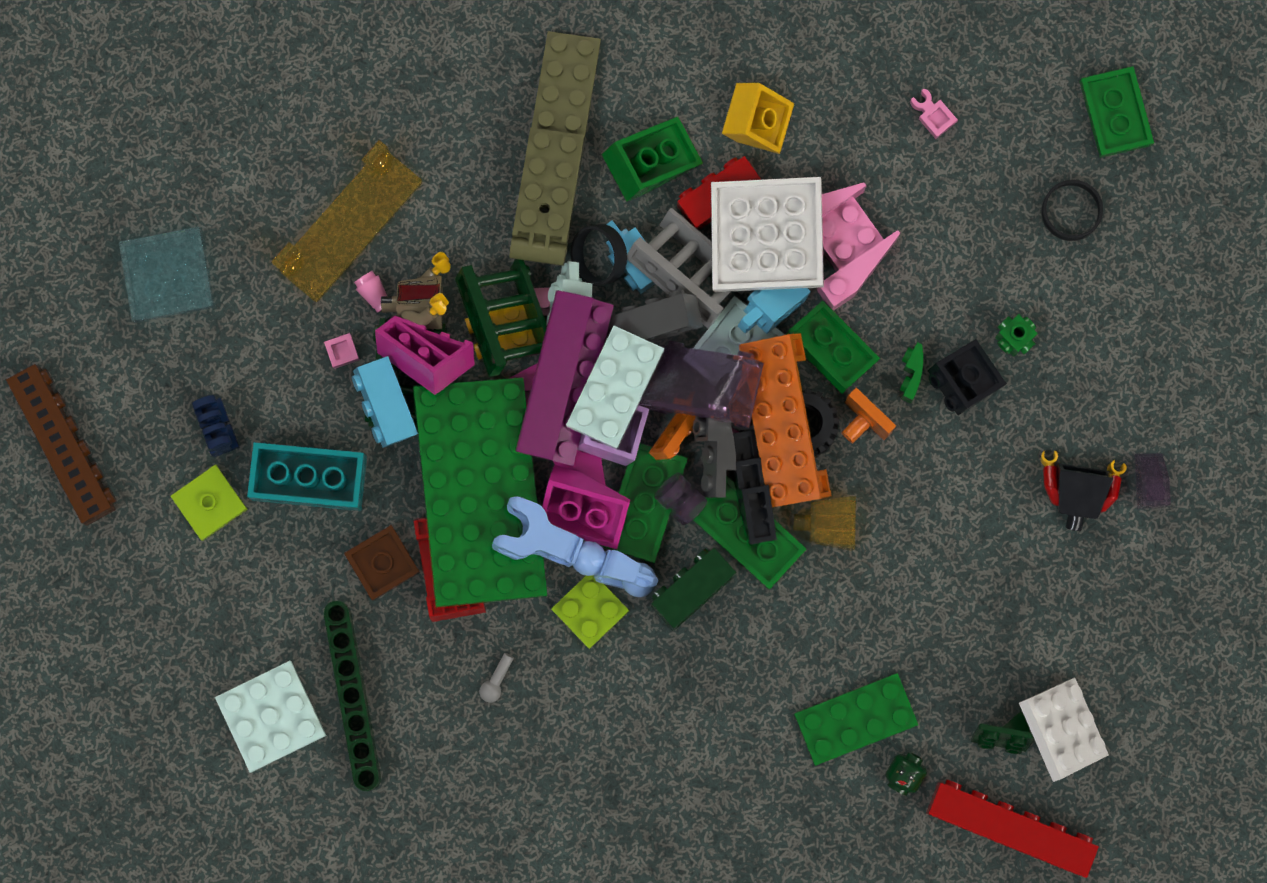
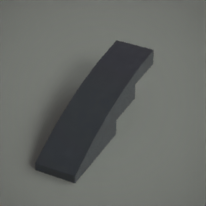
(751, 491)

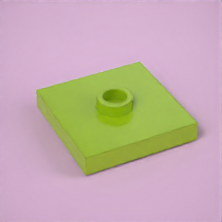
(209, 502)

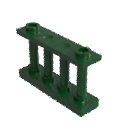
(478, 313)

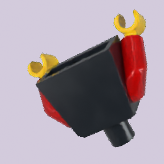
(1080, 490)

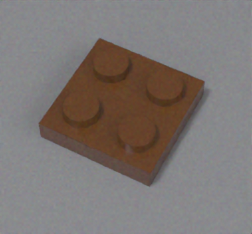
(382, 562)

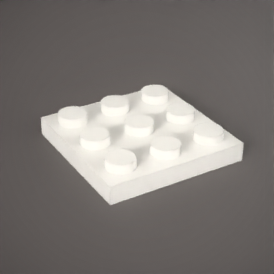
(1063, 729)

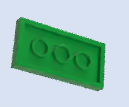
(645, 515)
(764, 560)
(856, 719)

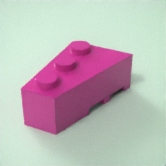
(422, 354)

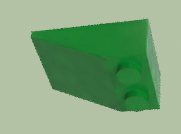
(651, 158)

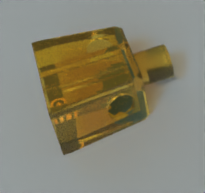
(830, 523)

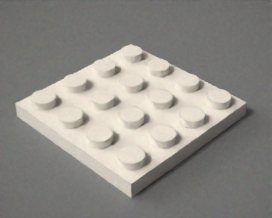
(767, 234)

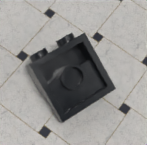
(965, 377)

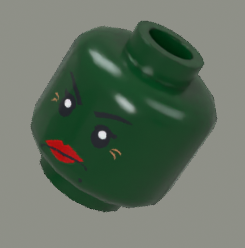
(906, 773)

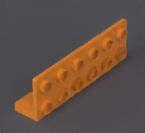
(783, 424)

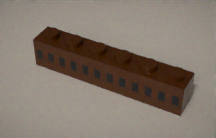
(61, 445)

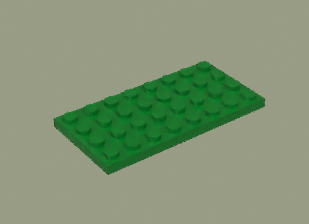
(467, 478)

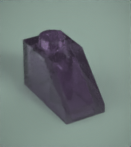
(1151, 481)

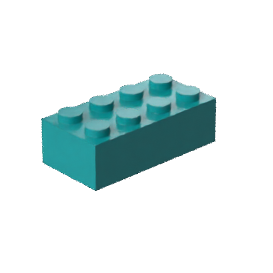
(307, 476)

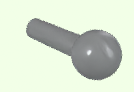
(490, 690)

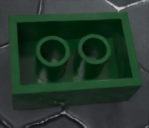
(692, 588)

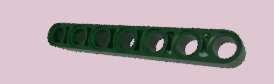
(343, 684)

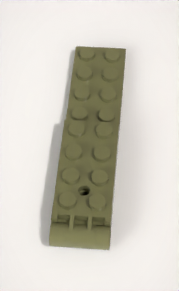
(555, 149)

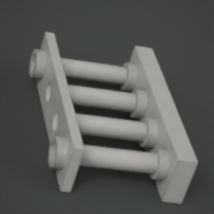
(665, 272)

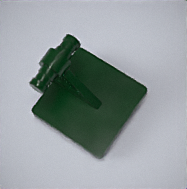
(1013, 736)

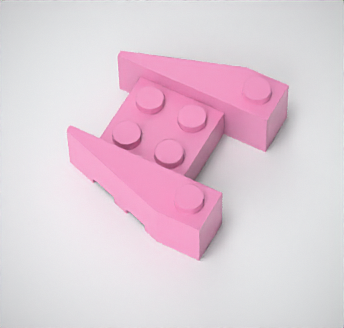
(849, 245)

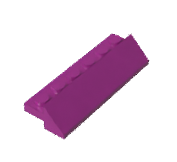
(565, 362)

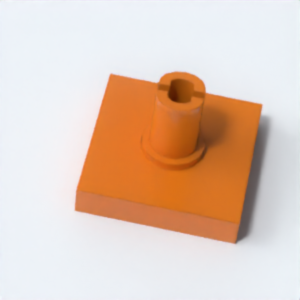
(867, 417)

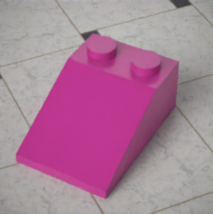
(585, 507)

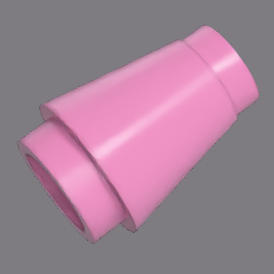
(371, 289)

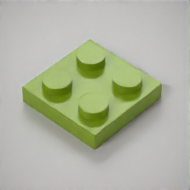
(590, 610)

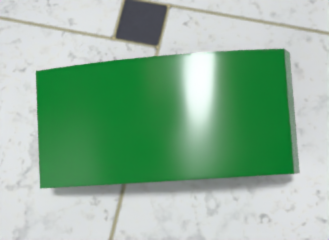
(914, 366)

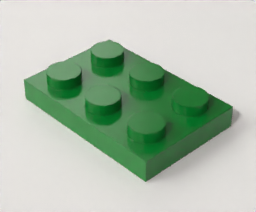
(1116, 112)
(834, 347)

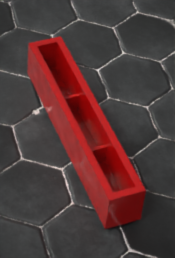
(1012, 829)

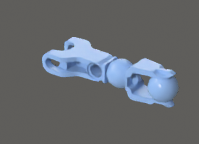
(567, 549)

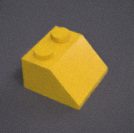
(758, 117)

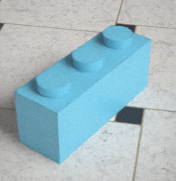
(384, 402)

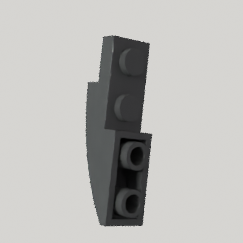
(717, 455)

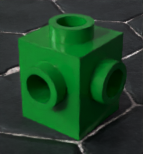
(1009, 342)

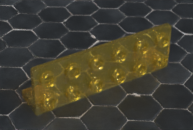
(348, 223)

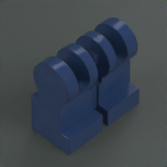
(212, 419)

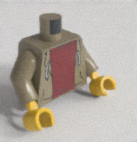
(421, 298)

